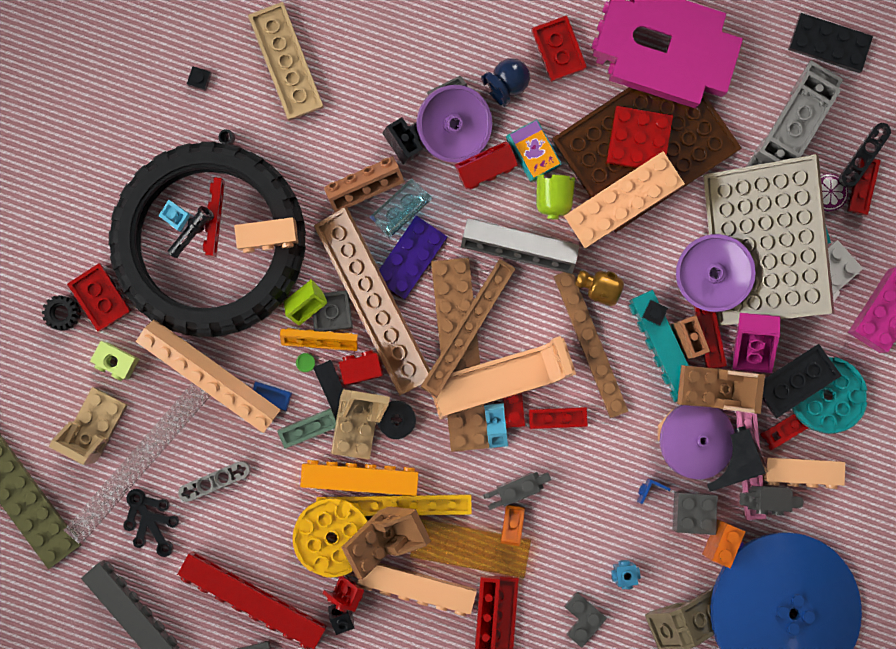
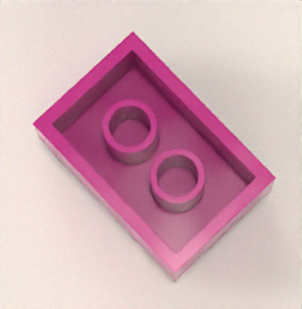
(756, 342)

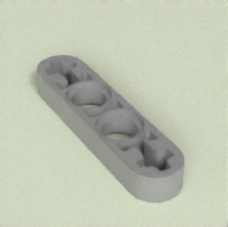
(214, 480)

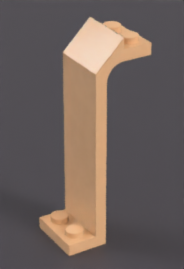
(505, 377)

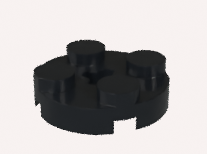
(404, 427)

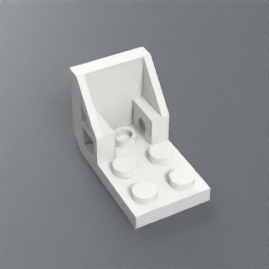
(842, 267)

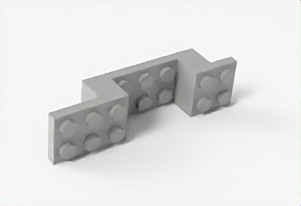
(801, 116)

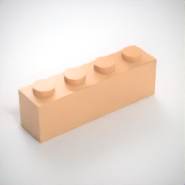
(804, 471)

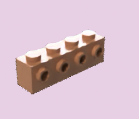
(364, 184)

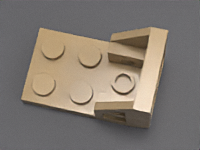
(357, 423)
(92, 428)

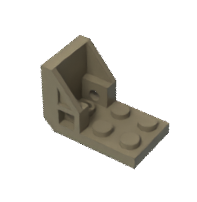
(682, 623)

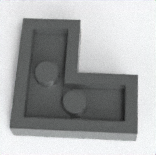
(588, 619)

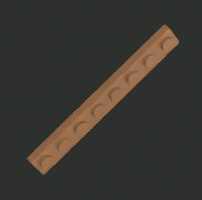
(467, 328)
(590, 344)

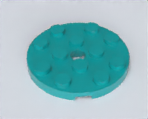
(843, 409)

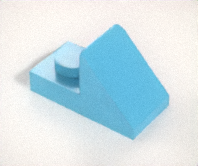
(175, 216)

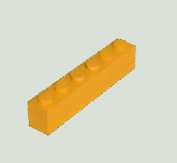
(359, 479)

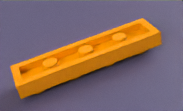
(318, 339)

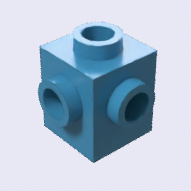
(619, 571)

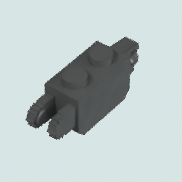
(518, 489)
(770, 499)

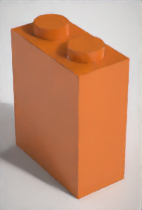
(724, 545)

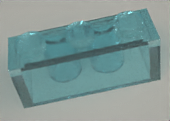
(401, 208)

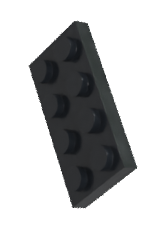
(830, 43)
(798, 380)

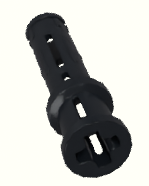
(194, 226)

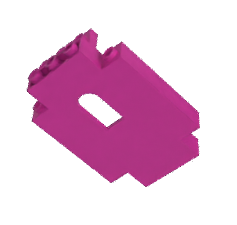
(697, 57)

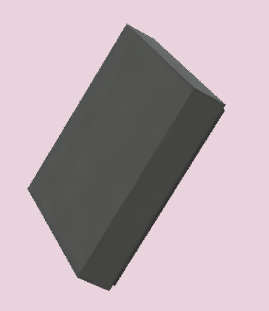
(335, 314)

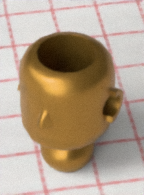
(602, 287)

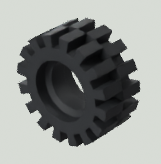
(50, 308)

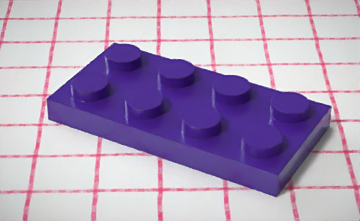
(411, 257)

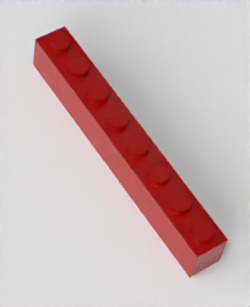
(252, 600)

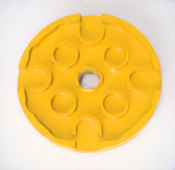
(311, 535)

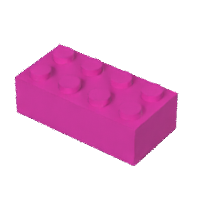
(877, 319)

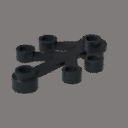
(149, 519)

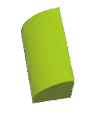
(304, 302)

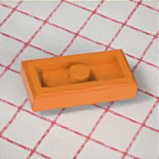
(512, 525)

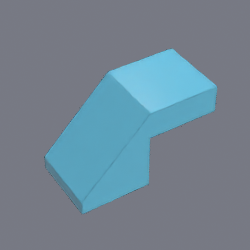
(496, 425)

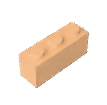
(266, 235)

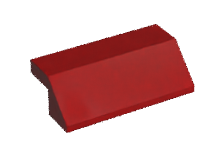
(496, 612)

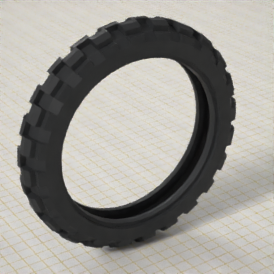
(129, 219)

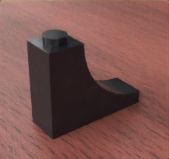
(745, 460)

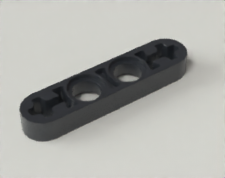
(863, 154)

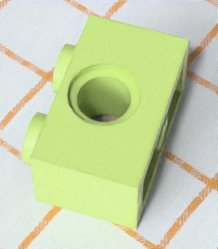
(103, 356)

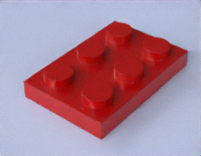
(559, 48)
(99, 297)

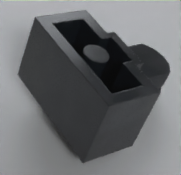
(403, 140)

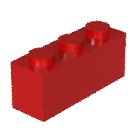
(486, 165)

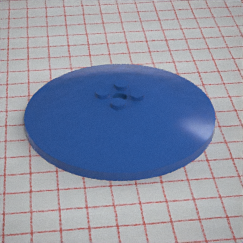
(781, 574)

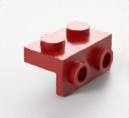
(345, 594)

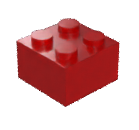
(361, 368)

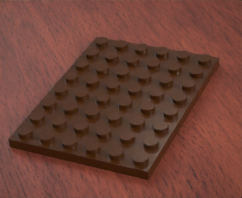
(695, 144)

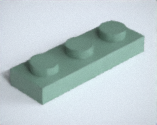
(307, 428)

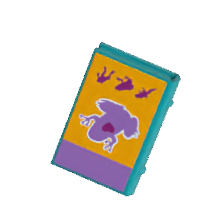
(533, 150)

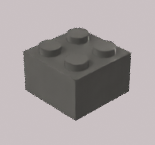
(695, 513)

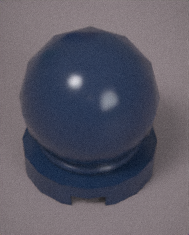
(509, 79)

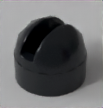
(224, 138)

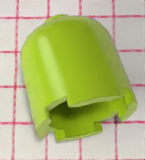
(554, 195)

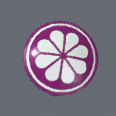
(833, 192)

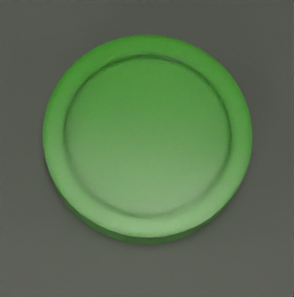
(305, 362)

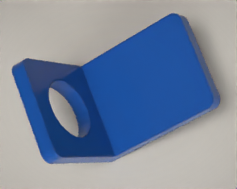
(644, 489)

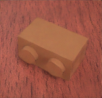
(690, 337)

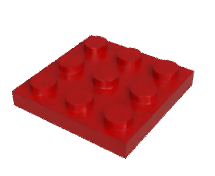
(637, 136)

